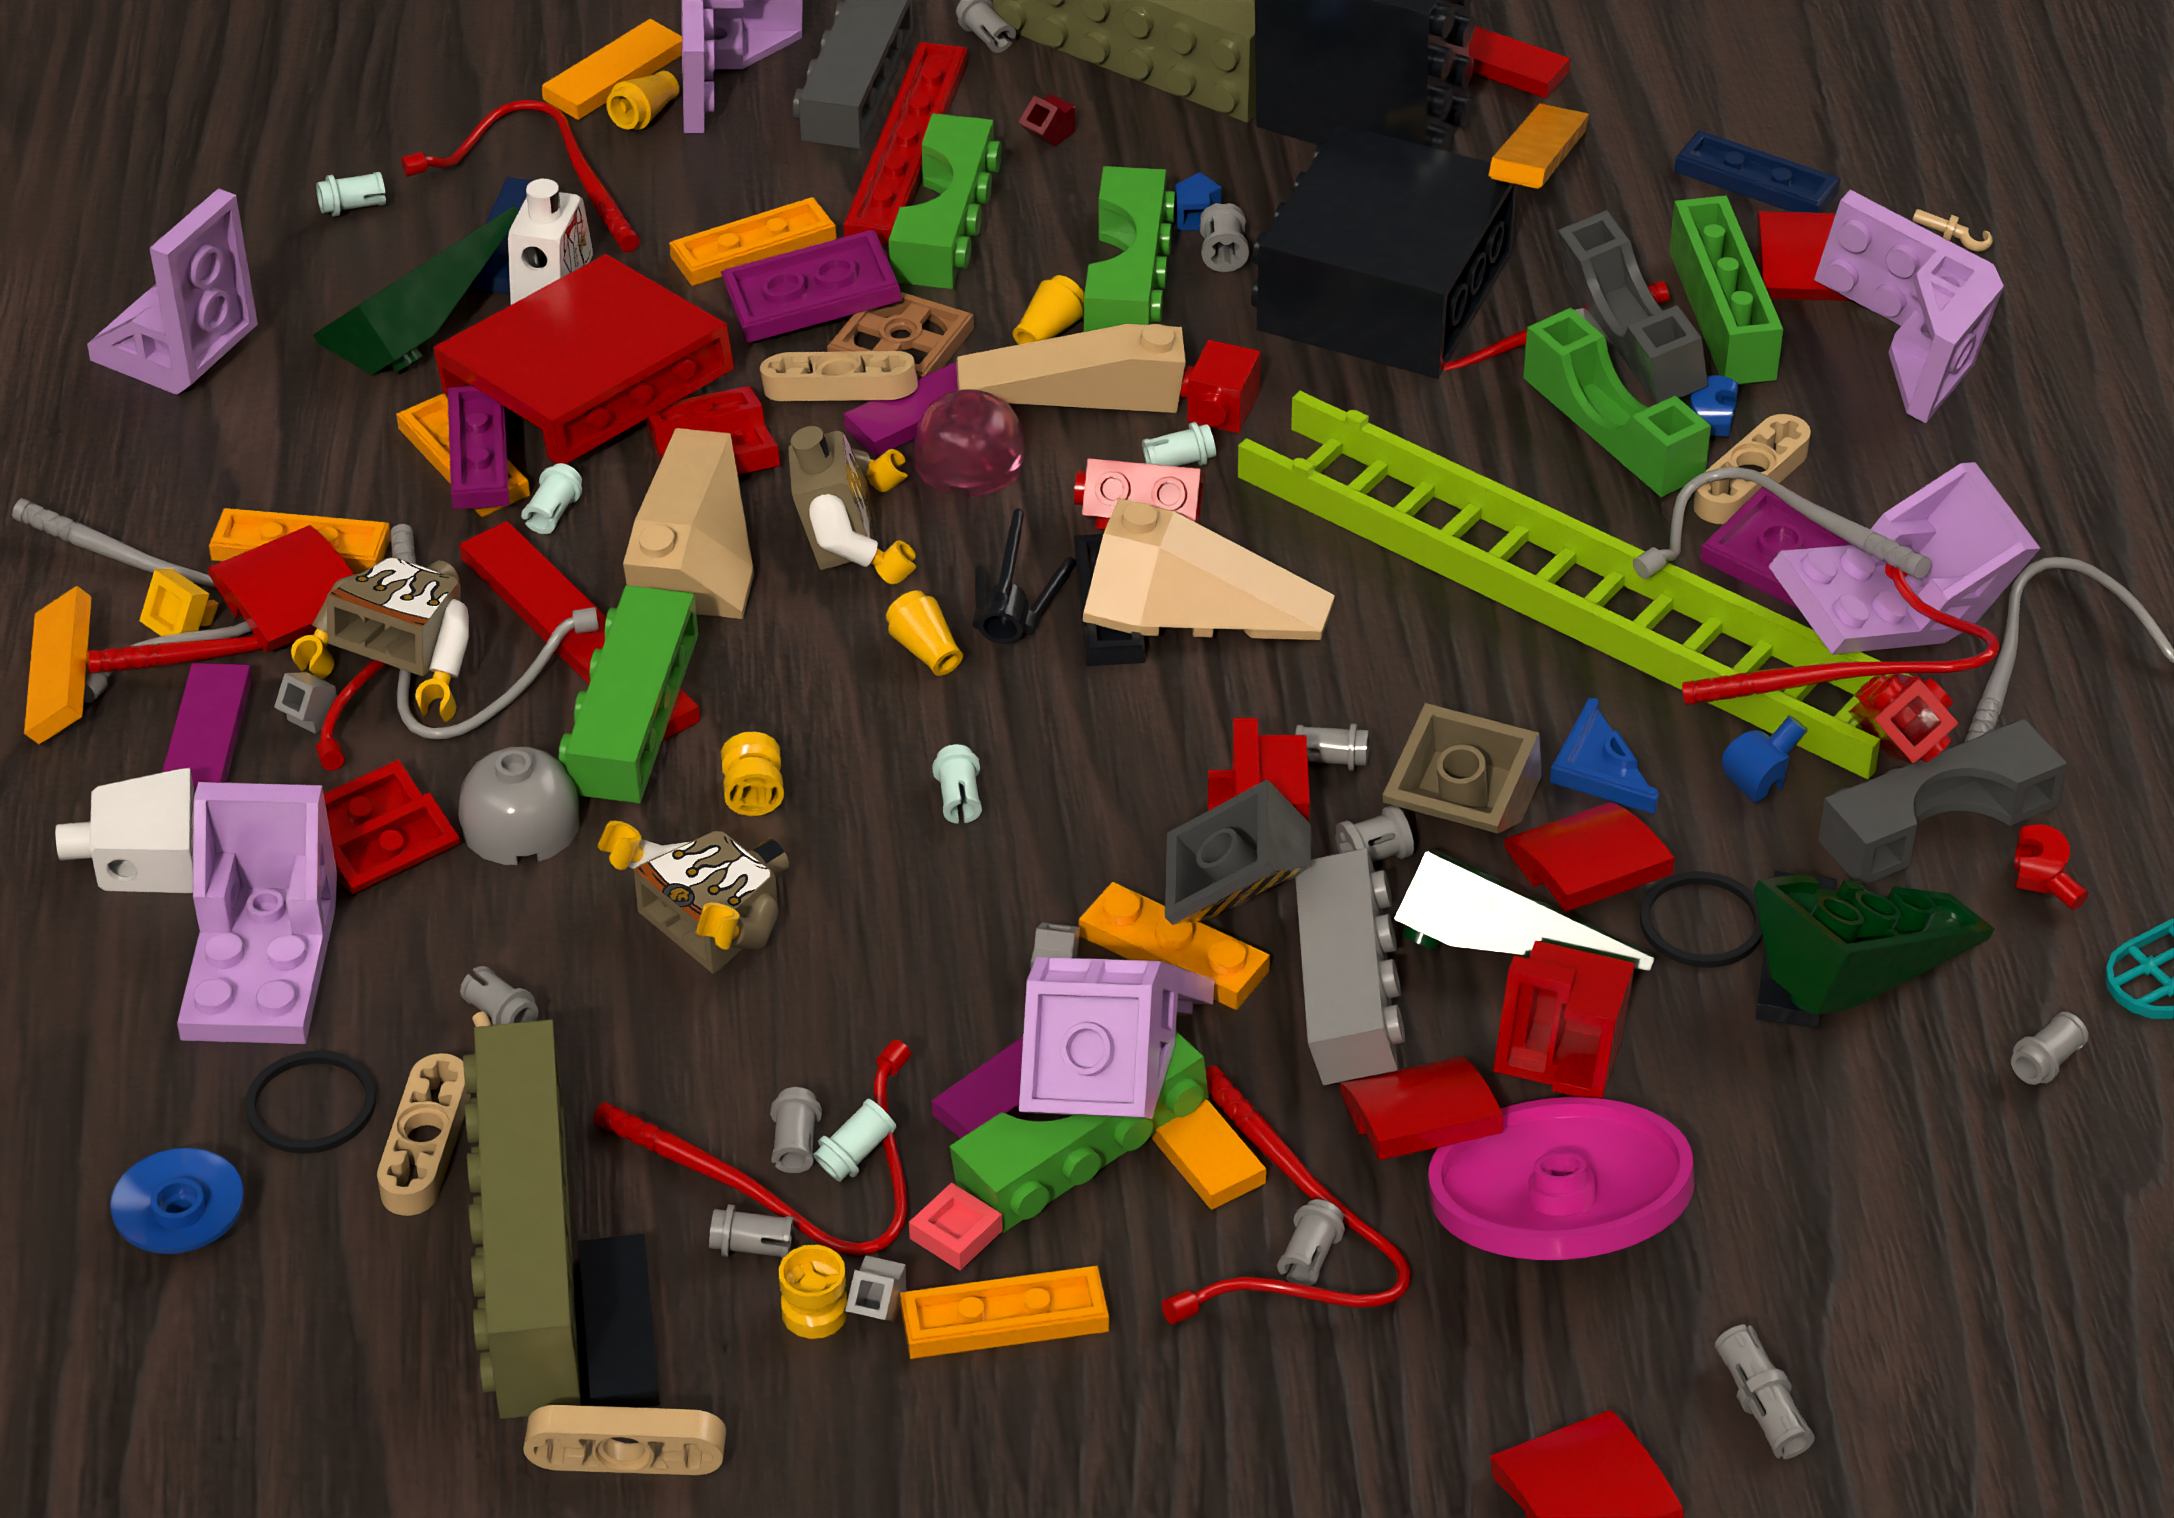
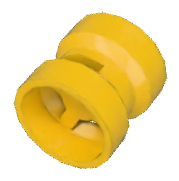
(752, 773)
(813, 1291)

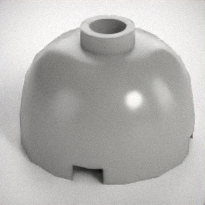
(518, 806)

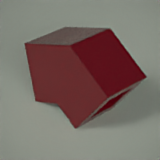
(1049, 119)

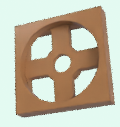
(909, 316)

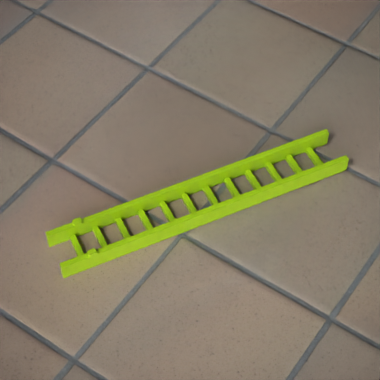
(1537, 596)

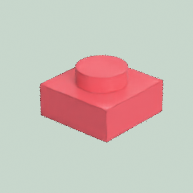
(955, 1226)

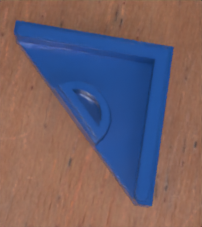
(1601, 763)

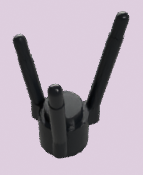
(1004, 610)

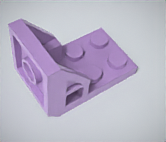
(729, 37)
(1919, 282)
(194, 308)
(1954, 522)
(260, 910)
(1102, 1034)

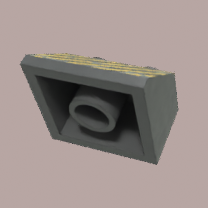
(1234, 854)

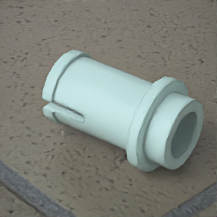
(350, 193)
(1181, 447)
(557, 489)
(957, 772)
(854, 1141)

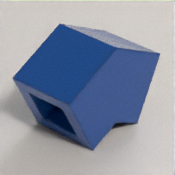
(1192, 198)

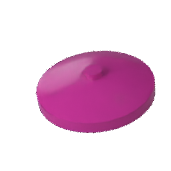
(1564, 1180)

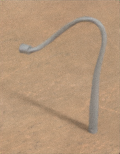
(1857, 535)
(102, 544)
(582, 620)
(1996, 688)

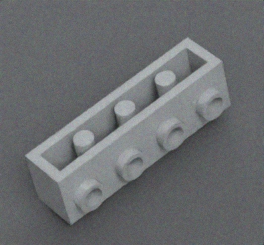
(1347, 967)

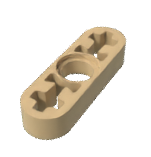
(839, 376)
(1756, 448)
(430, 1156)
(668, 1440)

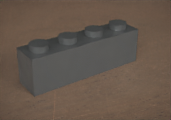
(853, 71)

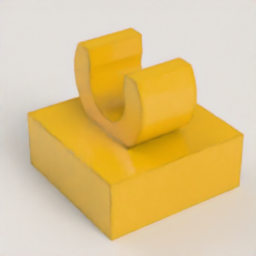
(176, 604)

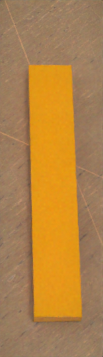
(1538, 146)

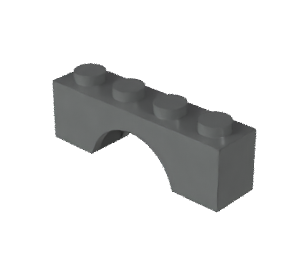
(1654, 343)
(2001, 774)

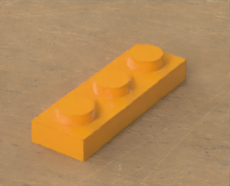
(1139, 931)

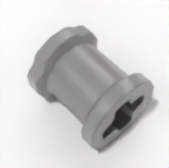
(1219, 239)
(1390, 826)

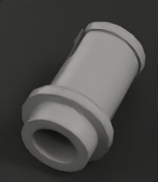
(985, 23)
(1337, 745)
(498, 998)
(2039, 1057)
(795, 1118)
(1317, 1228)
(750, 1233)

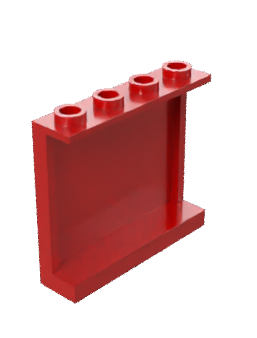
(589, 355)

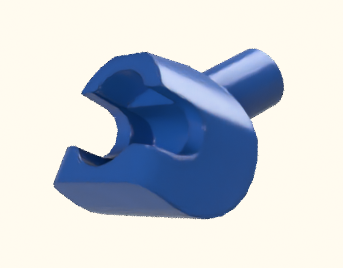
(1716, 404)
(1758, 760)

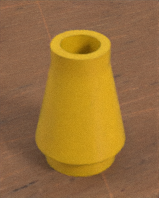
(639, 100)
(1051, 311)
(922, 629)

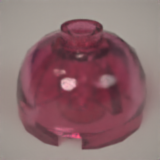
(969, 443)

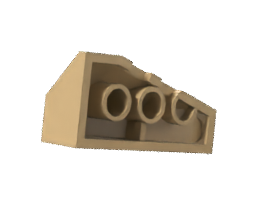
(1099, 369)
(694, 527)
(1180, 575)

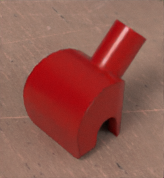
(2042, 863)

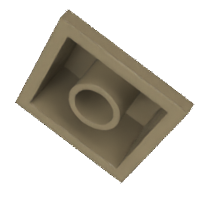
(1466, 770)

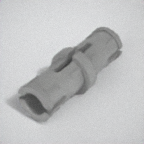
(1764, 1391)

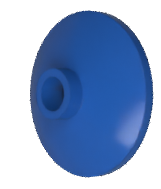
(177, 1200)

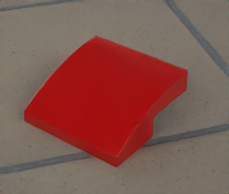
(1791, 252)
(726, 411)
(280, 585)
(383, 827)
(1591, 855)
(1422, 1107)
(1586, 1473)

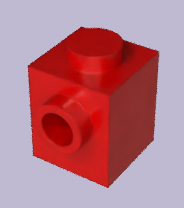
(1222, 386)

